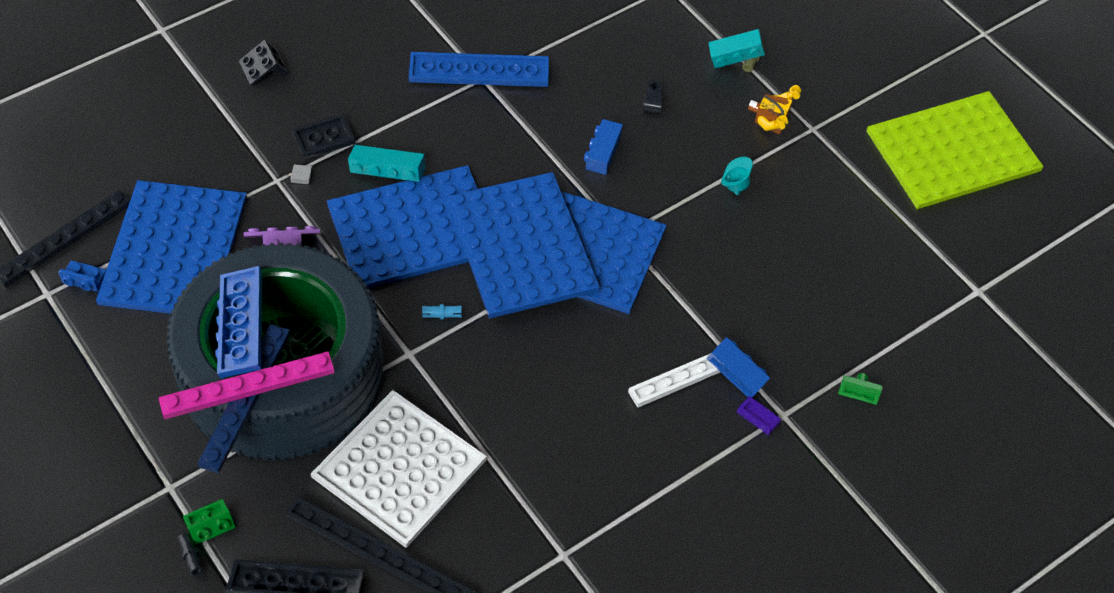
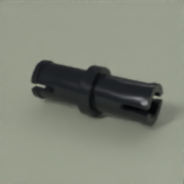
(190, 554)

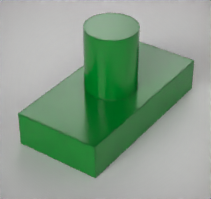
(860, 388)

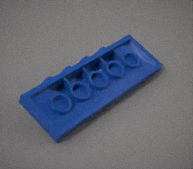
(239, 322)

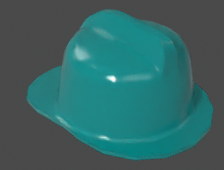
(737, 174)

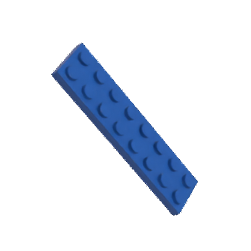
(479, 69)

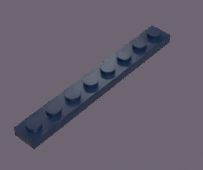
(239, 410)

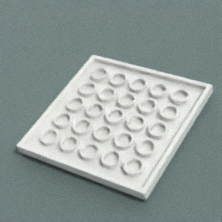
(399, 468)

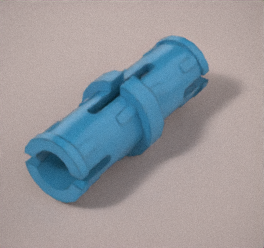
(441, 311)

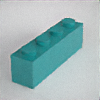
(387, 163)

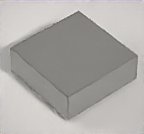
(301, 174)

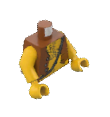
(774, 109)

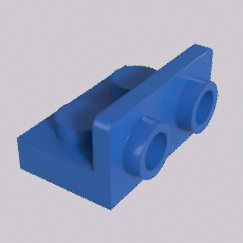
(82, 276)

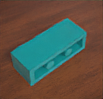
(736, 48)

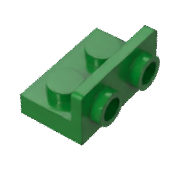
(209, 521)

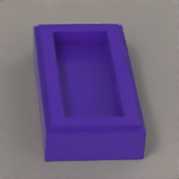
(759, 415)

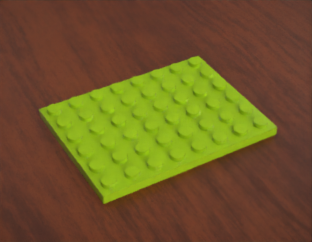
(954, 149)

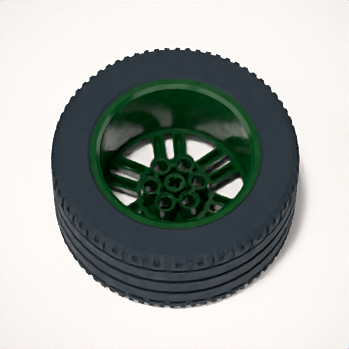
(295, 286)

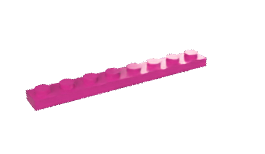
(245, 385)

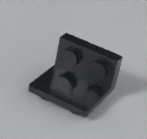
(261, 61)

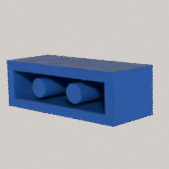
(603, 146)
(738, 367)

